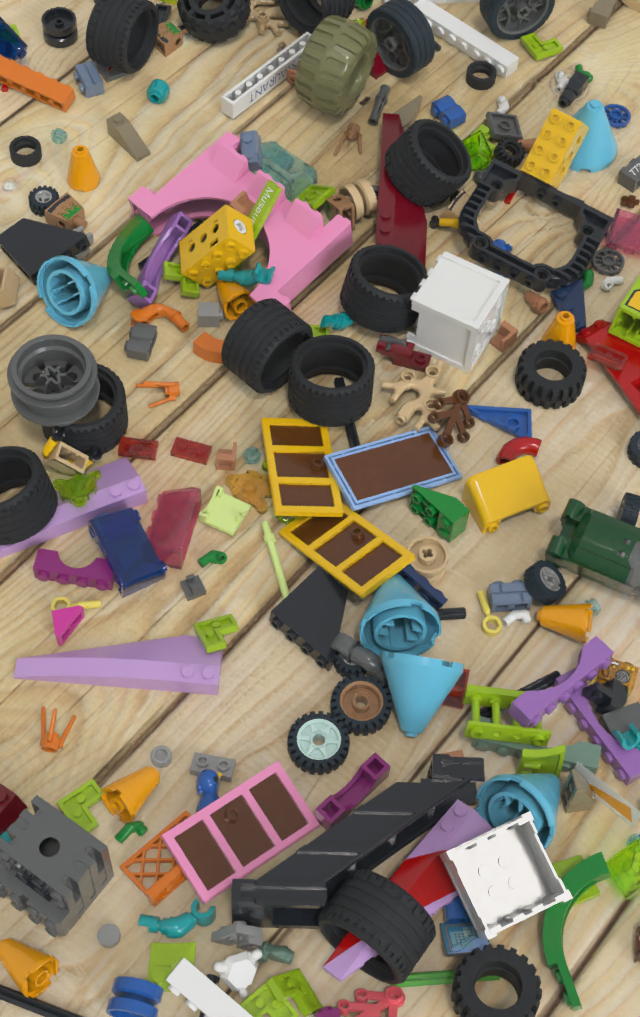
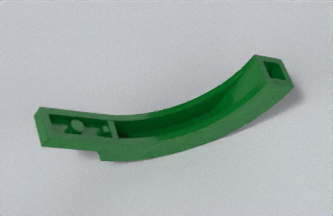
(122, 252)
(577, 881)

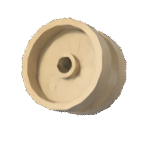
(361, 195)
(430, 558)

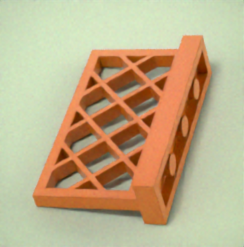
(169, 880)

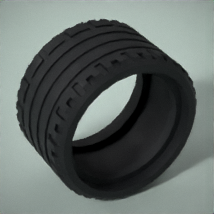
(308, 14)
(122, 33)
(428, 163)
(376, 308)
(262, 344)
(331, 356)
(105, 431)
(31, 507)
(383, 919)

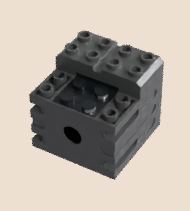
(52, 868)

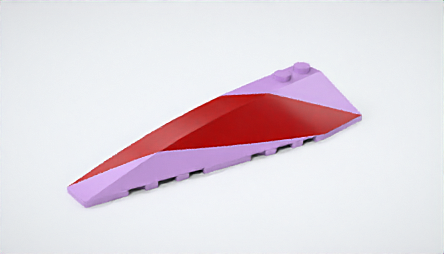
(419, 875)

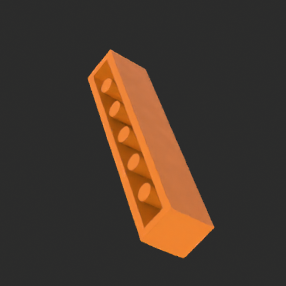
(36, 84)

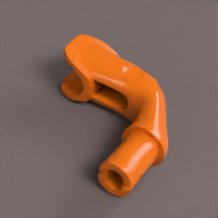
(157, 310)

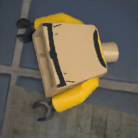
(450, 216)
(65, 458)

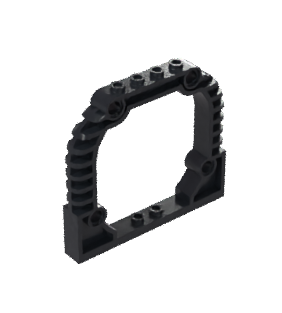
(503, 179)

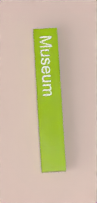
(263, 208)

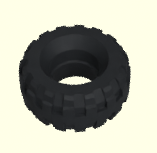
(216, 23)

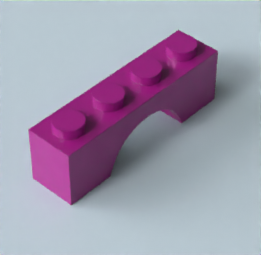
(50, 567)
(364, 782)

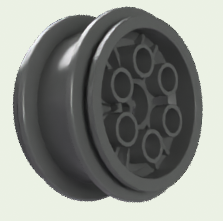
(53, 356)

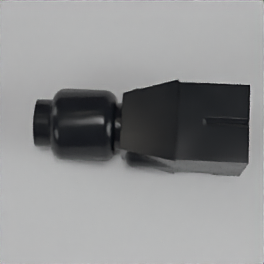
(574, 89)

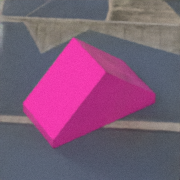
(66, 621)

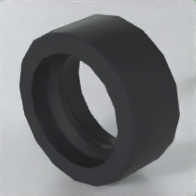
(480, 83)
(25, 142)

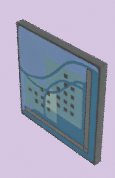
(460, 939)

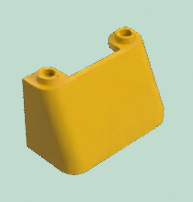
(505, 492)

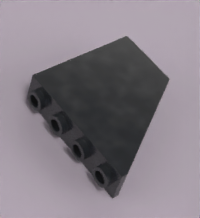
(34, 242)
(313, 616)

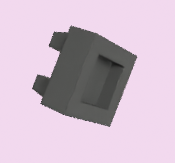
(193, 587)

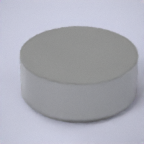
(161, 756)
(108, 935)

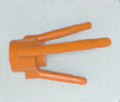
(171, 389)
(50, 741)

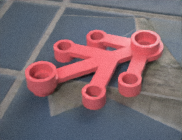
(391, 999)

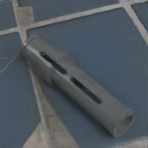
(380, 100)

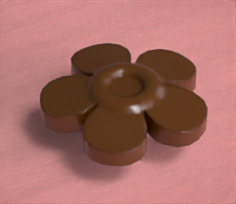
(631, 201)

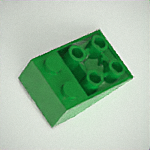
(439, 511)

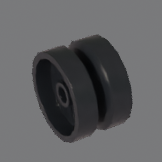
(59, 27)

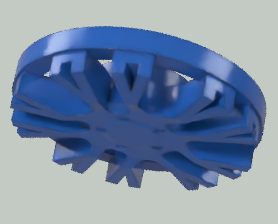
(616, 116)

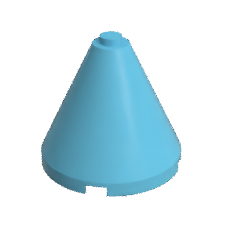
(599, 144)
(72, 289)
(399, 620)
(418, 687)
(513, 795)

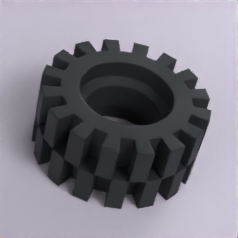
(514, 147)

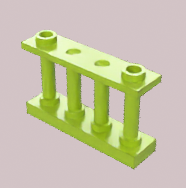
(497, 699)

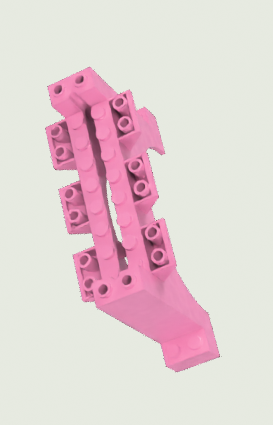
(292, 232)

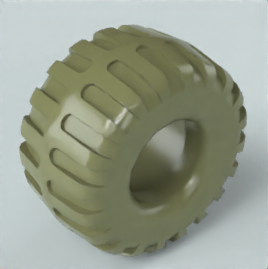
(335, 65)

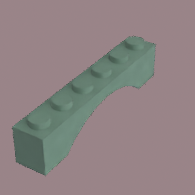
(582, 752)

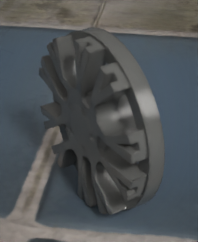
(608, 262)

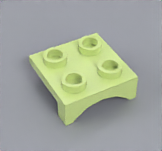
(224, 512)

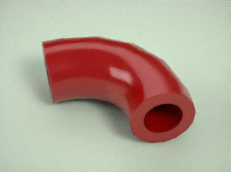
(518, 447)

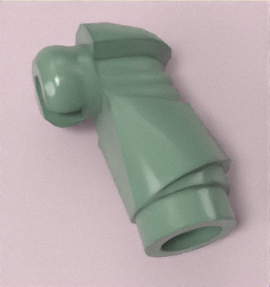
(276, 953)

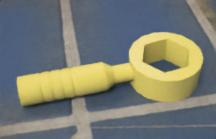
(85, 604)
(493, 619)

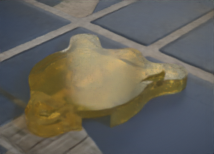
(250, 488)

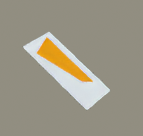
(609, 797)

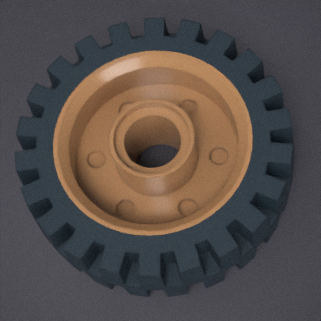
(364, 690)

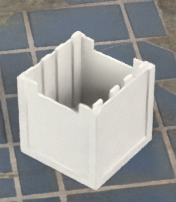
(457, 311)
(504, 876)

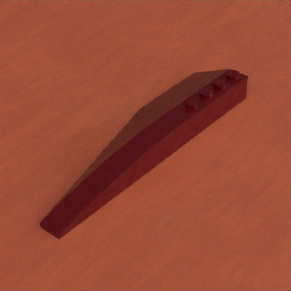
(398, 219)

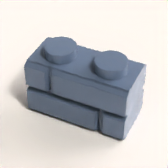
(88, 79)
(251, 149)
(508, 596)

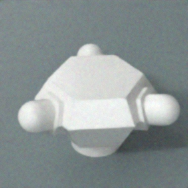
(239, 970)

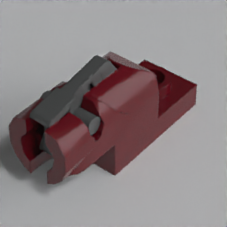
(402, 353)

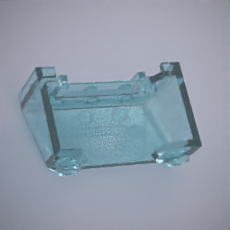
(287, 169)

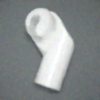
(562, 81)
(502, 104)
(610, 281)
(516, 615)

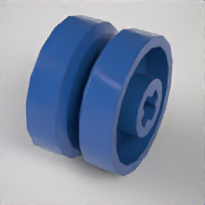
(134, 998)

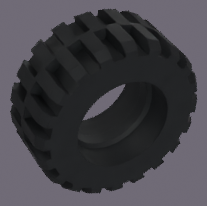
(552, 356)
(498, 963)

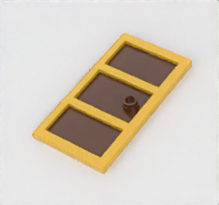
(297, 470)
(348, 549)

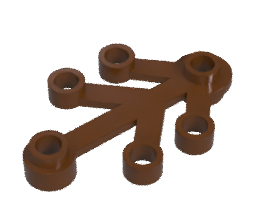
(460, 399)

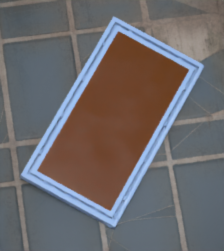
(391, 468)

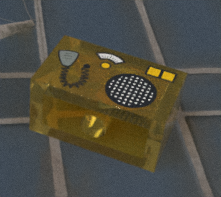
(621, 671)

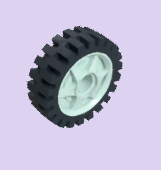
(318, 757)

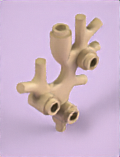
(263, 18)
(424, 402)

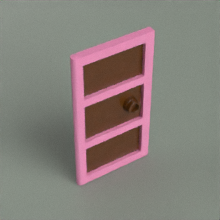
(240, 831)

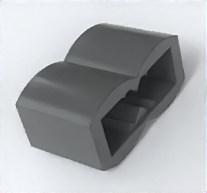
(141, 341)

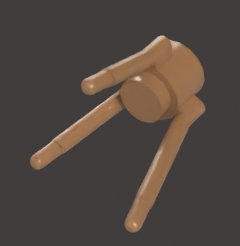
(352, 133)

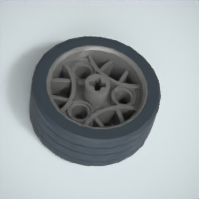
(515, 17)
(402, 37)

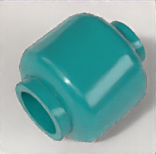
(158, 91)

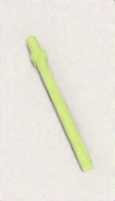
(269, 539)

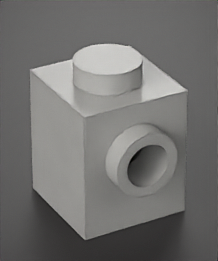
(209, 314)

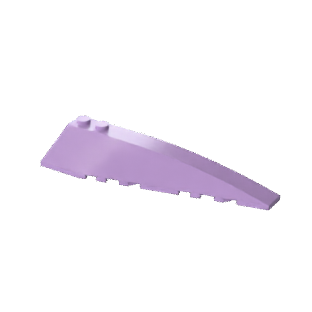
(116, 489)
(155, 664)

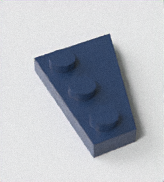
(572, 300)
(423, 587)

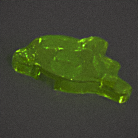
(78, 488)

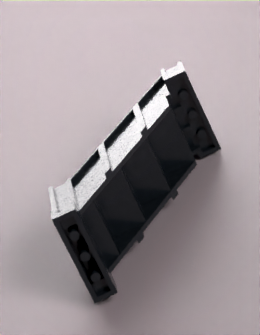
(307, 880)

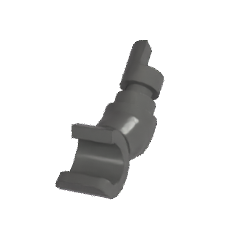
(361, 656)

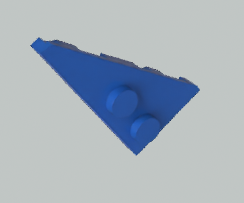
(512, 420)

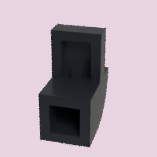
(606, 696)

